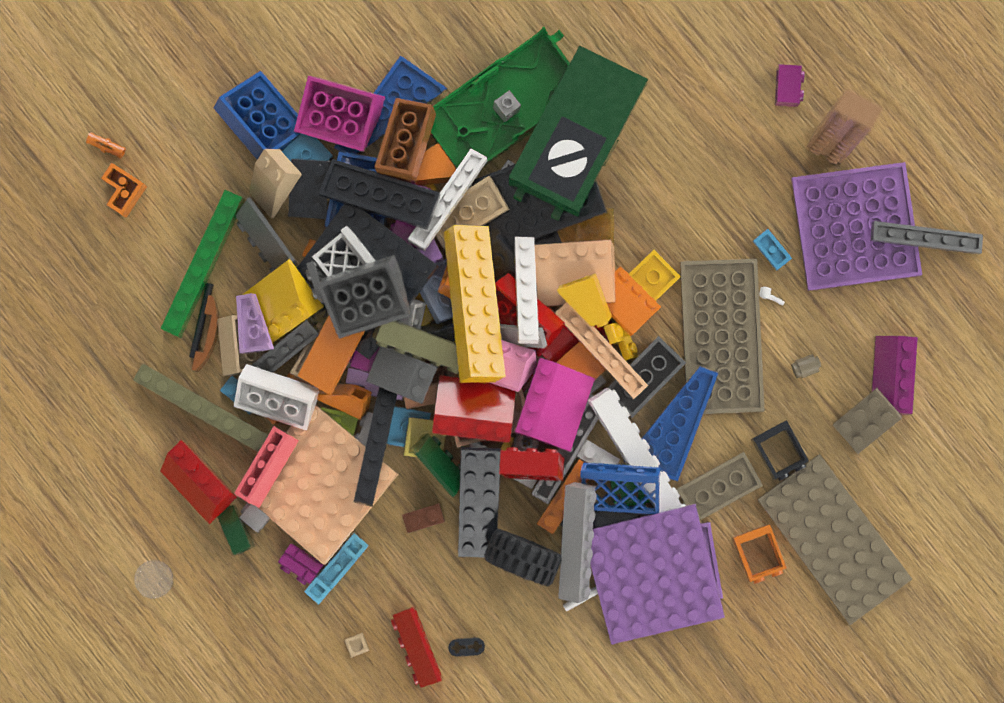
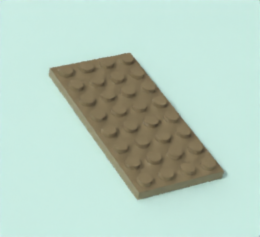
(724, 331)
(834, 539)

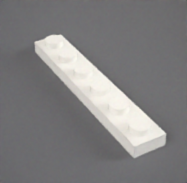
(450, 197)
(526, 290)

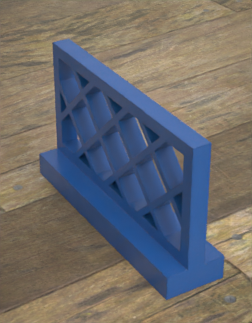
(626, 474)

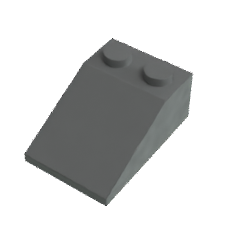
(401, 374)

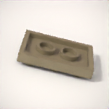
(867, 421)

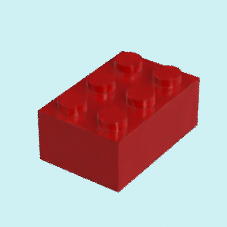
(531, 464)

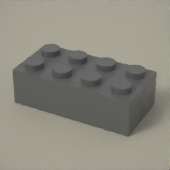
(656, 367)

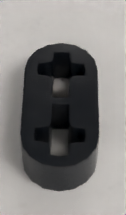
(466, 641)

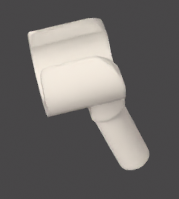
(765, 294)

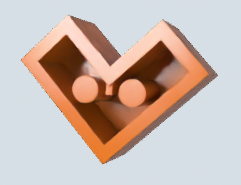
(127, 189)

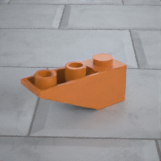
(348, 399)

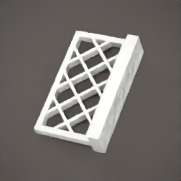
(351, 242)

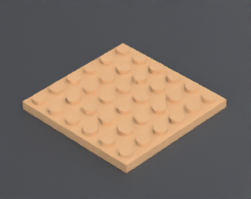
(319, 485)

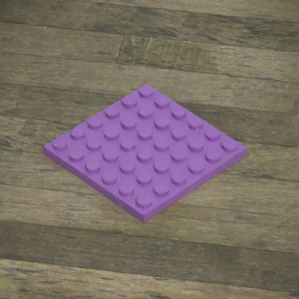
(837, 220)
(654, 574)

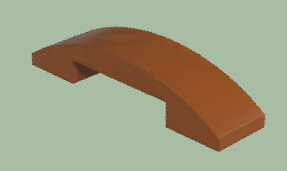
(202, 357)

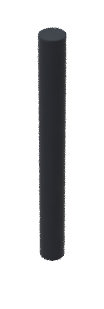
(201, 321)

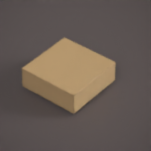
(356, 645)

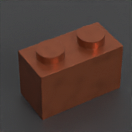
(423, 518)

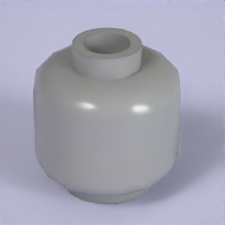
(519, 442)

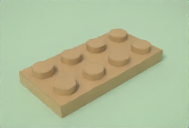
(476, 207)

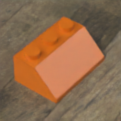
(632, 303)

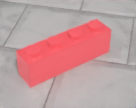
(266, 467)

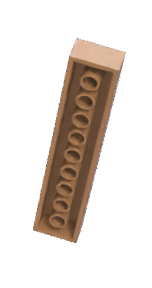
(844, 127)

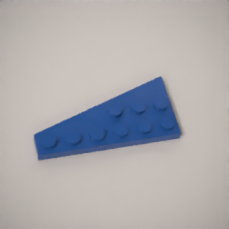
(401, 82)
(676, 427)

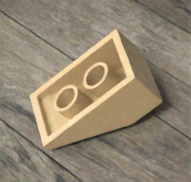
(273, 180)

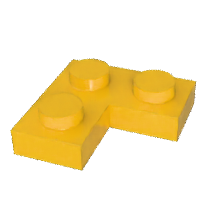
(617, 334)

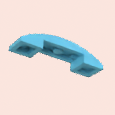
(336, 568)

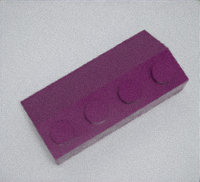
(895, 370)

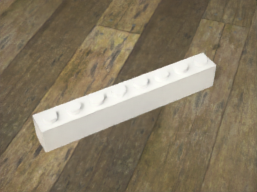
(630, 445)

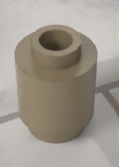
(806, 366)

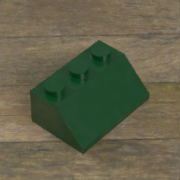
(438, 463)

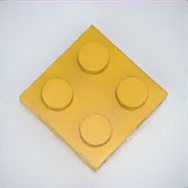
(654, 275)

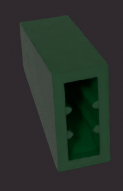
(235, 530)

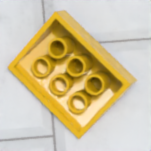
(284, 300)

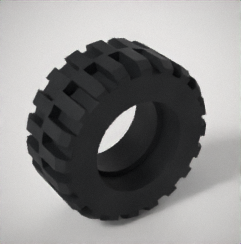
(522, 557)

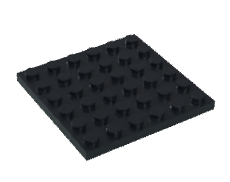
(380, 243)

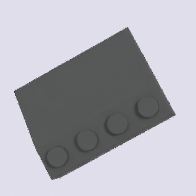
(263, 236)
(365, 296)

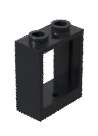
(782, 474)

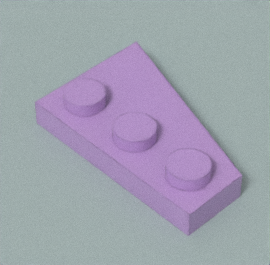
(251, 325)

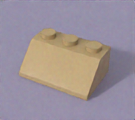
(232, 360)

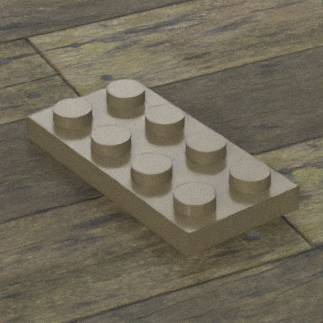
(720, 486)

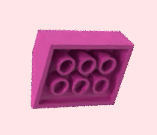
(338, 113)
(554, 405)

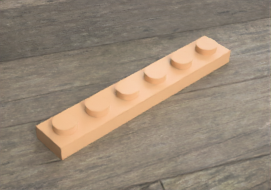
(602, 351)

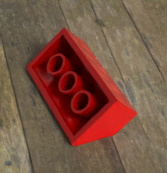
(507, 312)
(196, 482)
(417, 647)

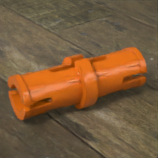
(94, 140)

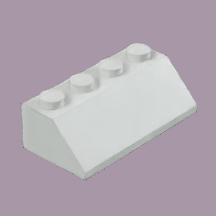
(276, 397)

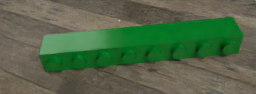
(202, 264)

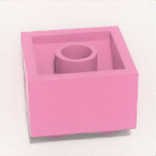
(518, 365)

